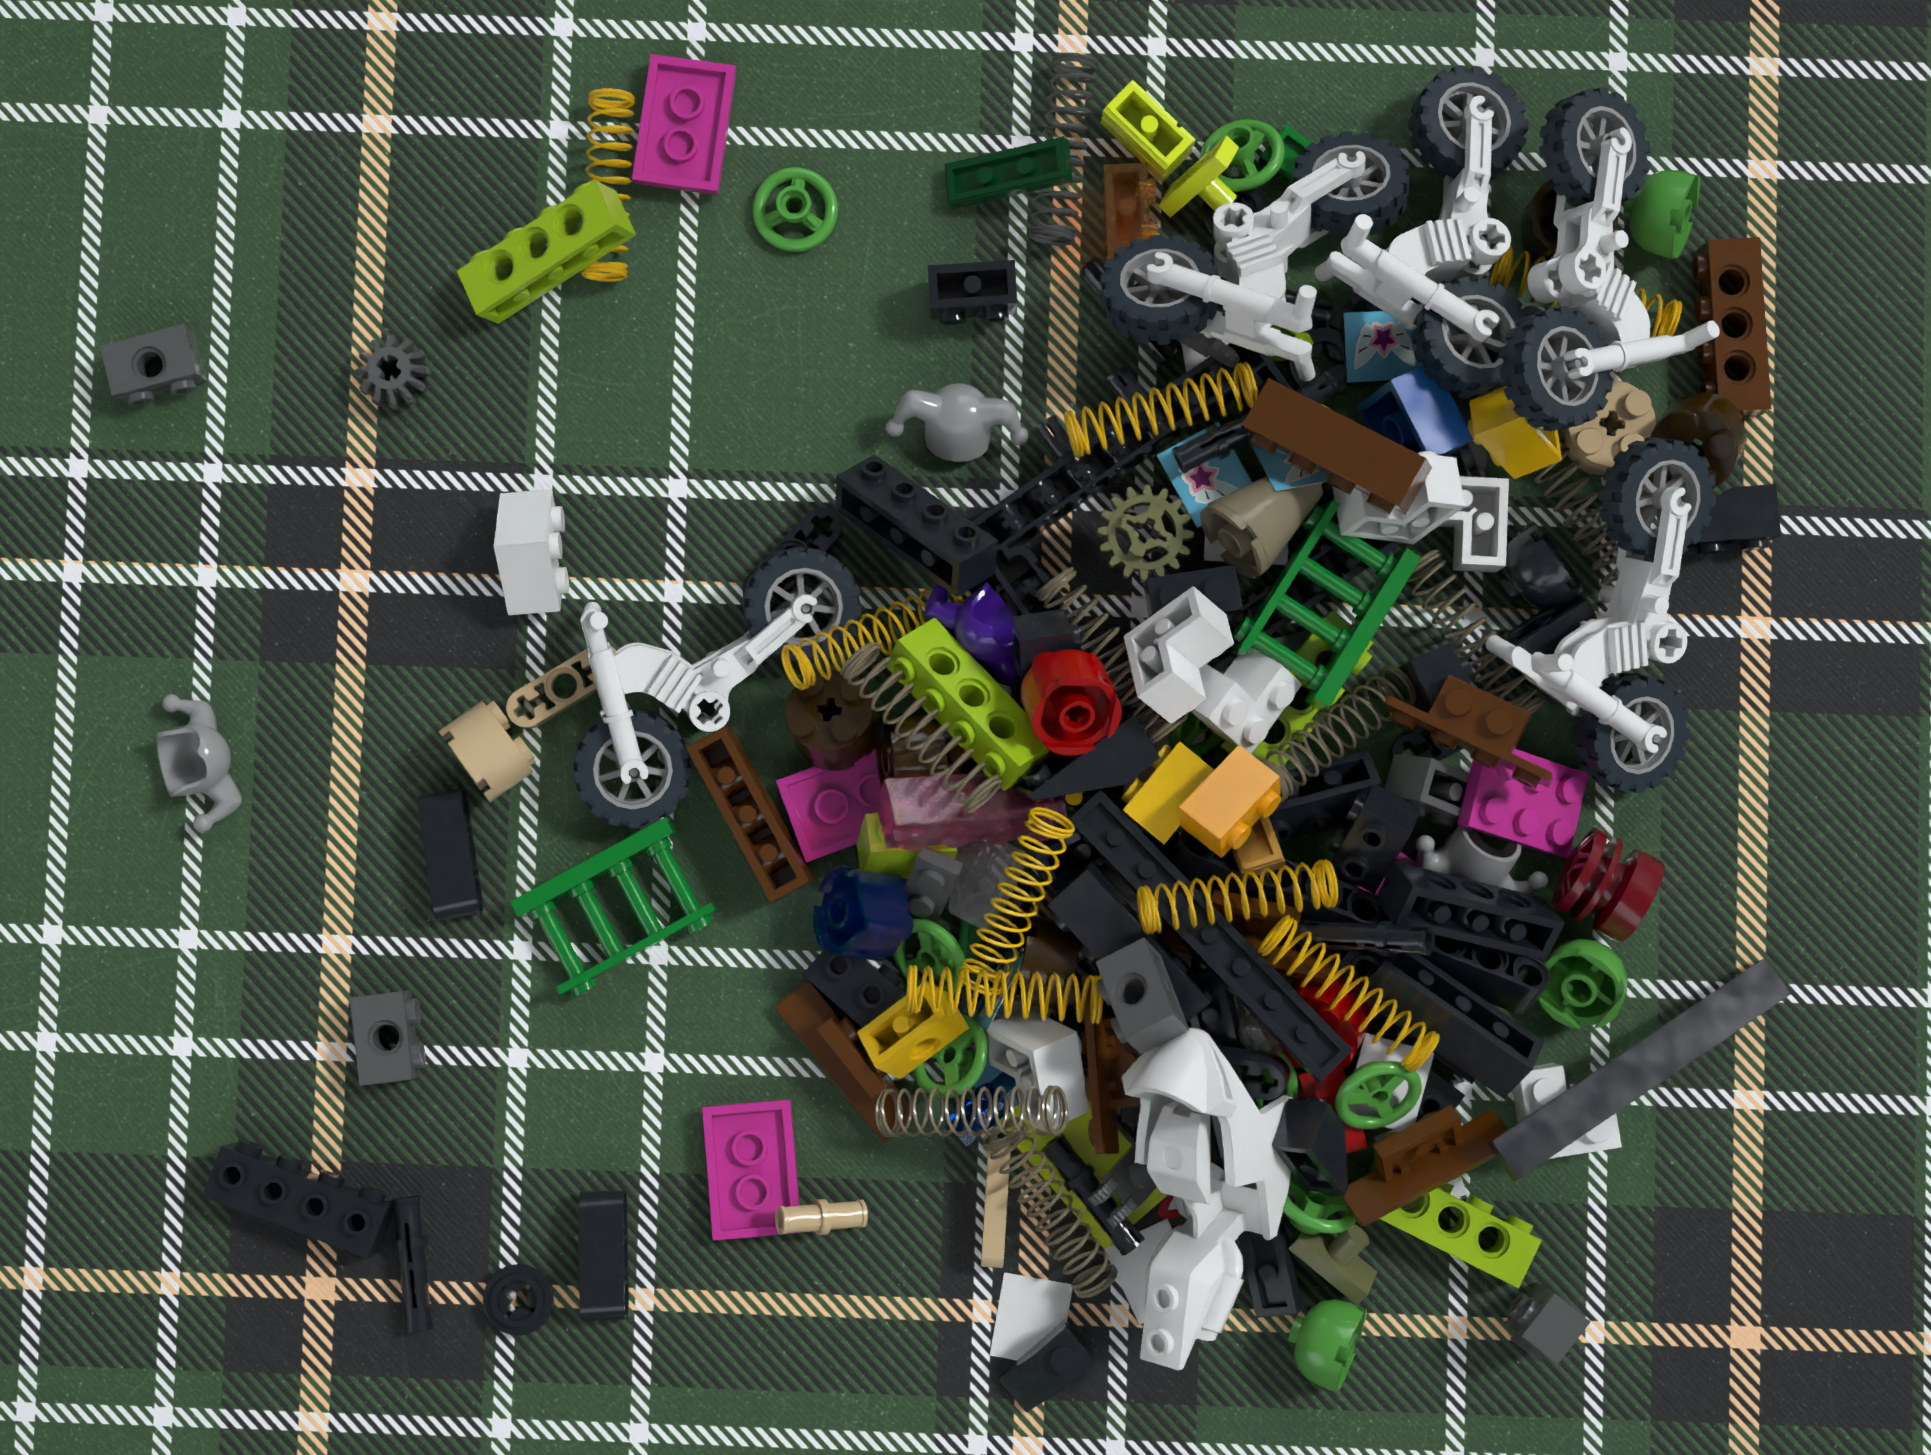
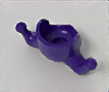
(979, 626)

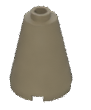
(1257, 522)

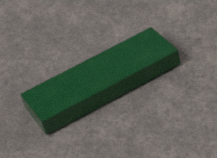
(1008, 172)

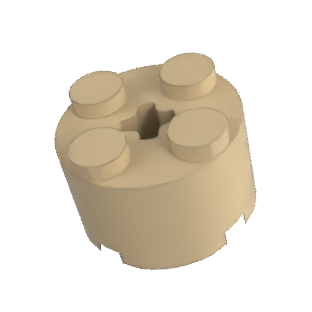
(1629, 415)
(488, 750)

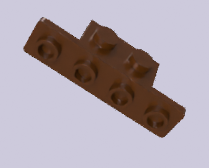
(1477, 723)
(1255, 932)
(840, 1053)
(1103, 1085)
(1421, 1161)

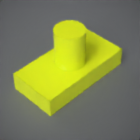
(1203, 180)

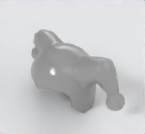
(957, 420)
(197, 761)
(1473, 858)

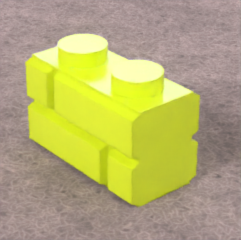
(1147, 130)

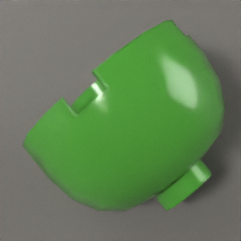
(1662, 212)
(1584, 984)
(1327, 1341)

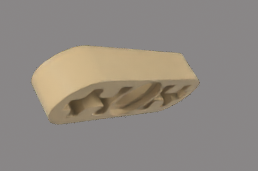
(542, 711)
(995, 1211)

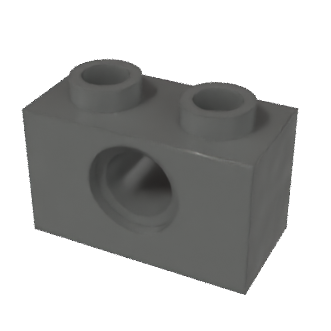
(129, 359)
(1157, 1014)
(375, 1061)

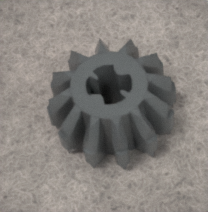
(393, 355)

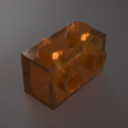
(1126, 205)

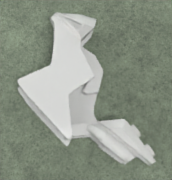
(1198, 1263)

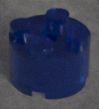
(862, 914)

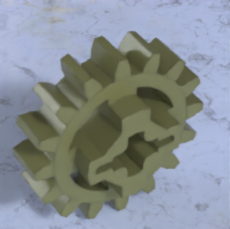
(1126, 523)

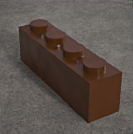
(1337, 447)

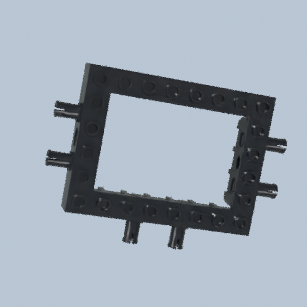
(1077, 480)

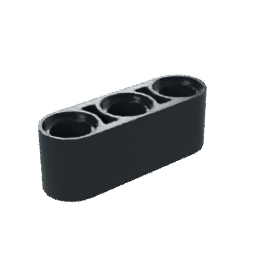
(450, 854)
(603, 1255)

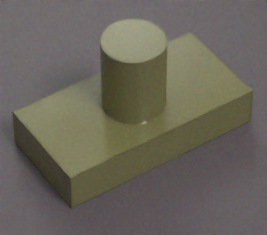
(1337, 1260)

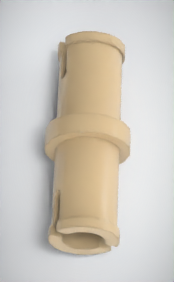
(821, 1217)

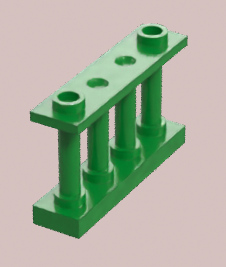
(1345, 643)
(579, 885)

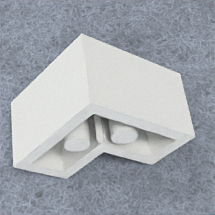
(1435, 503)
(1481, 525)
(529, 550)
(1172, 648)
(1245, 698)
(1039, 1057)
(1544, 1085)

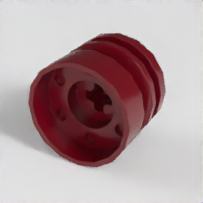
(1616, 889)

